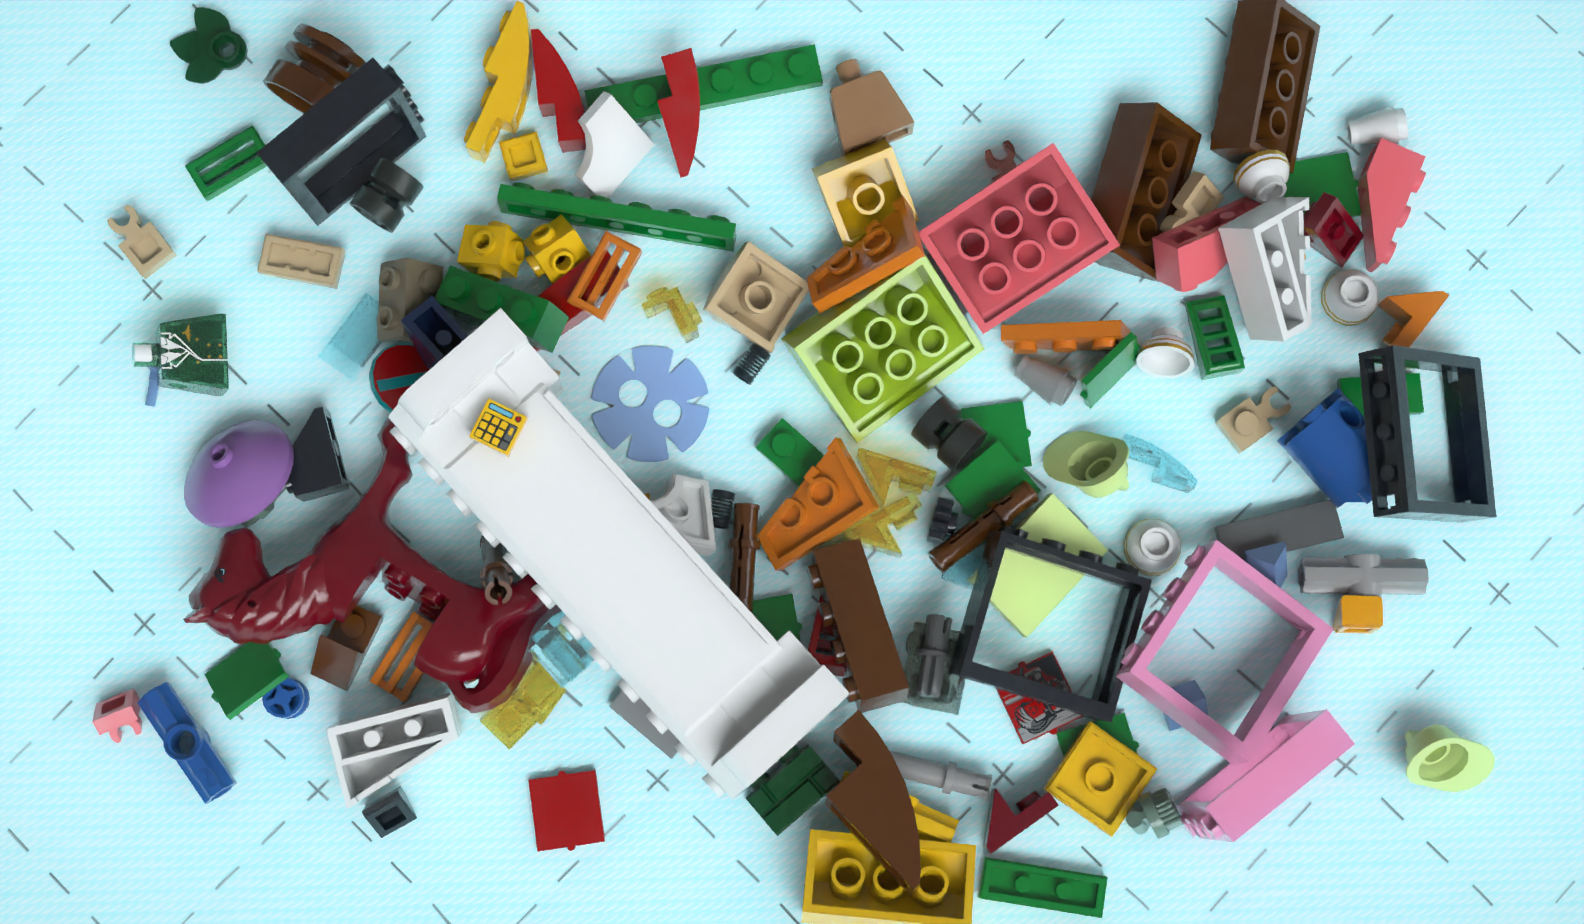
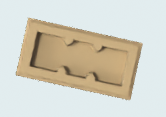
(301, 261)

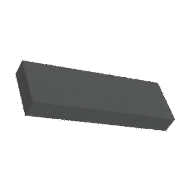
(1296, 527)

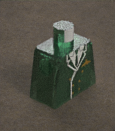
(188, 355)

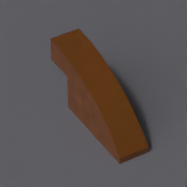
(876, 802)

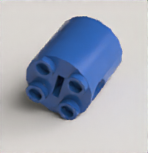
(1333, 449)

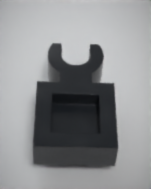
(942, 521)

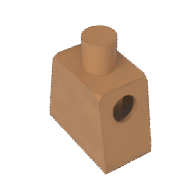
(866, 109)

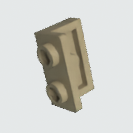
(403, 288)

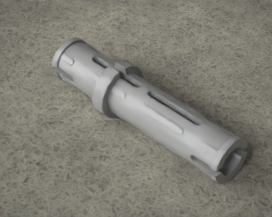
(943, 776)

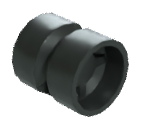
(394, 183)
(959, 442)

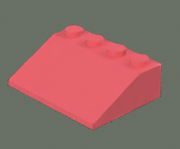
(1018, 238)

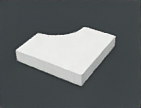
(612, 146)
(689, 511)

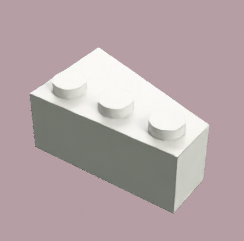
(388, 742)

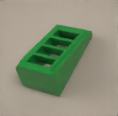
(1207, 368)

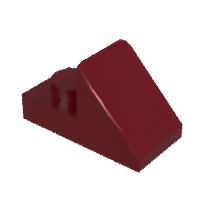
(1331, 229)
(1004, 825)

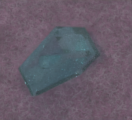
(560, 653)

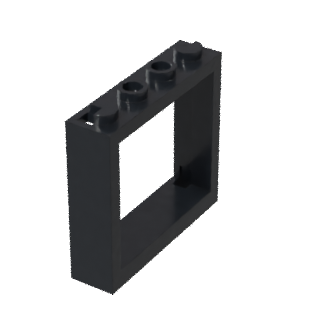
(330, 122)
(1391, 438)
(1122, 634)

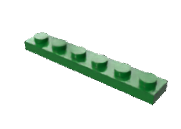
(723, 82)
(631, 219)

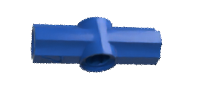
(202, 763)

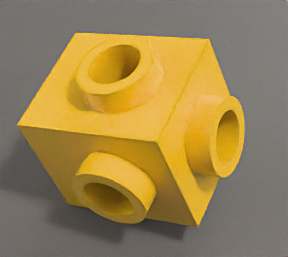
(554, 249)
(491, 250)

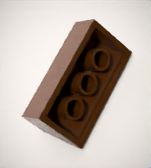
(1265, 81)
(1139, 178)

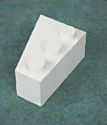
(1268, 268)

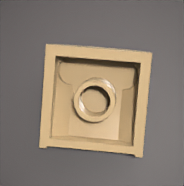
(756, 296)

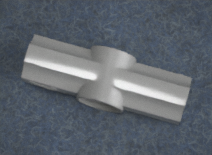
(1363, 575)

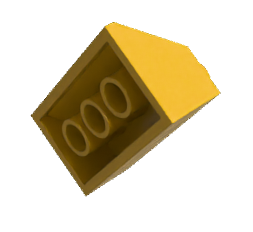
(853, 888)

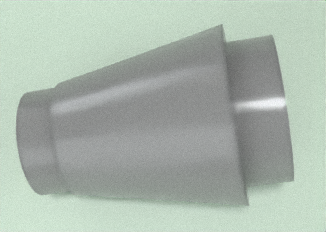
(1046, 380)

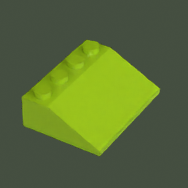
(884, 347)

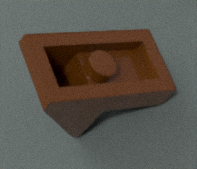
(345, 648)

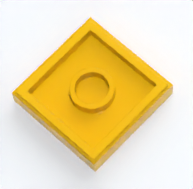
(1100, 778)

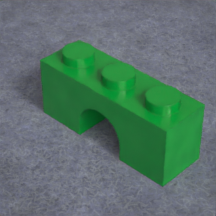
(478, 298)

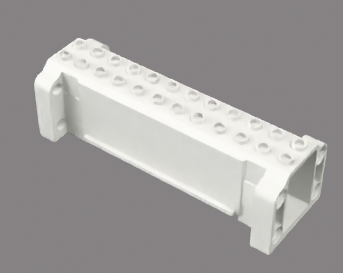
(613, 562)

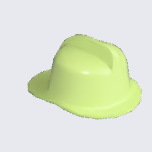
(1089, 462)
(1445, 760)

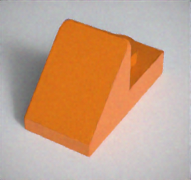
(1411, 311)

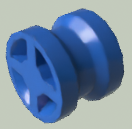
(278, 699)

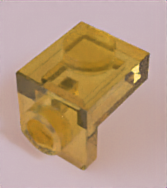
(684, 315)

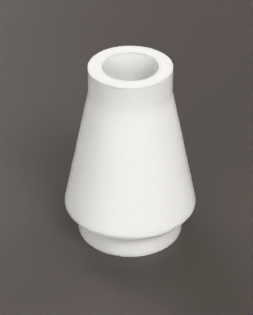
(1385, 124)

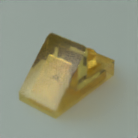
(882, 469)
(875, 531)
(526, 706)

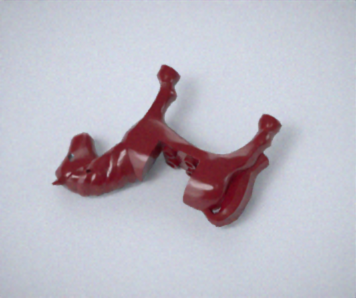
(469, 633)

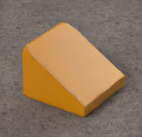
(1358, 614)

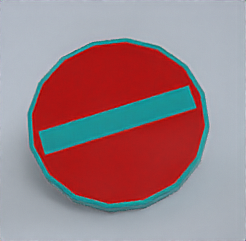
(394, 372)

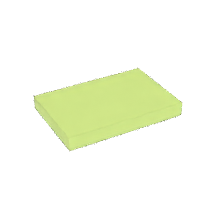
(1030, 588)

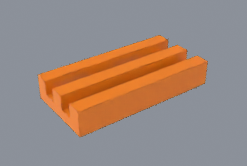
(619, 282)
(392, 654)

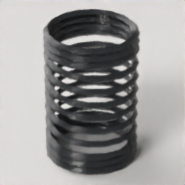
(743, 374)
(717, 521)

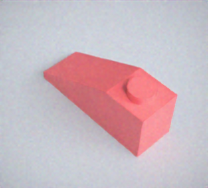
(1195, 249)

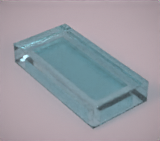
(354, 340)

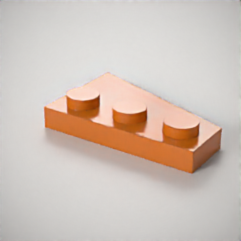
(877, 255)
(1064, 336)
(820, 509)

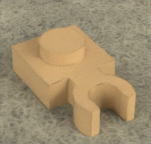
(1193, 200)
(144, 245)
(1249, 422)

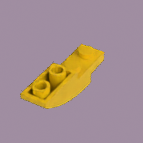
(511, 71)

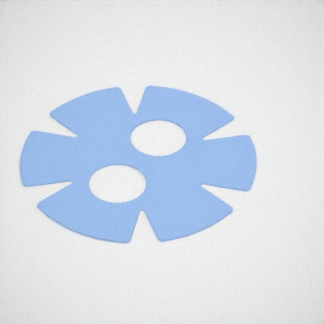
(648, 437)

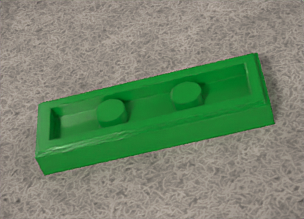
(1042, 887)

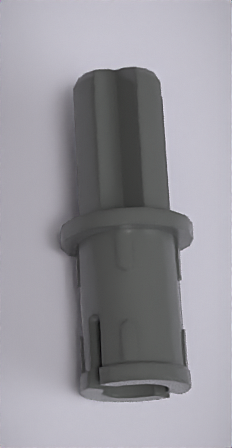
(933, 655)

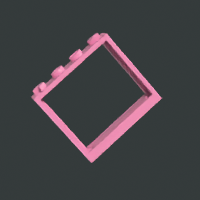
(1277, 691)
(1281, 766)

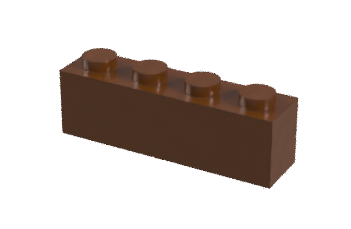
(858, 625)

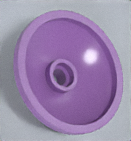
(238, 473)

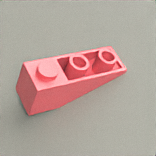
(1383, 195)

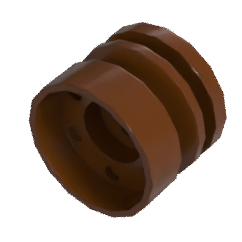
(320, 68)

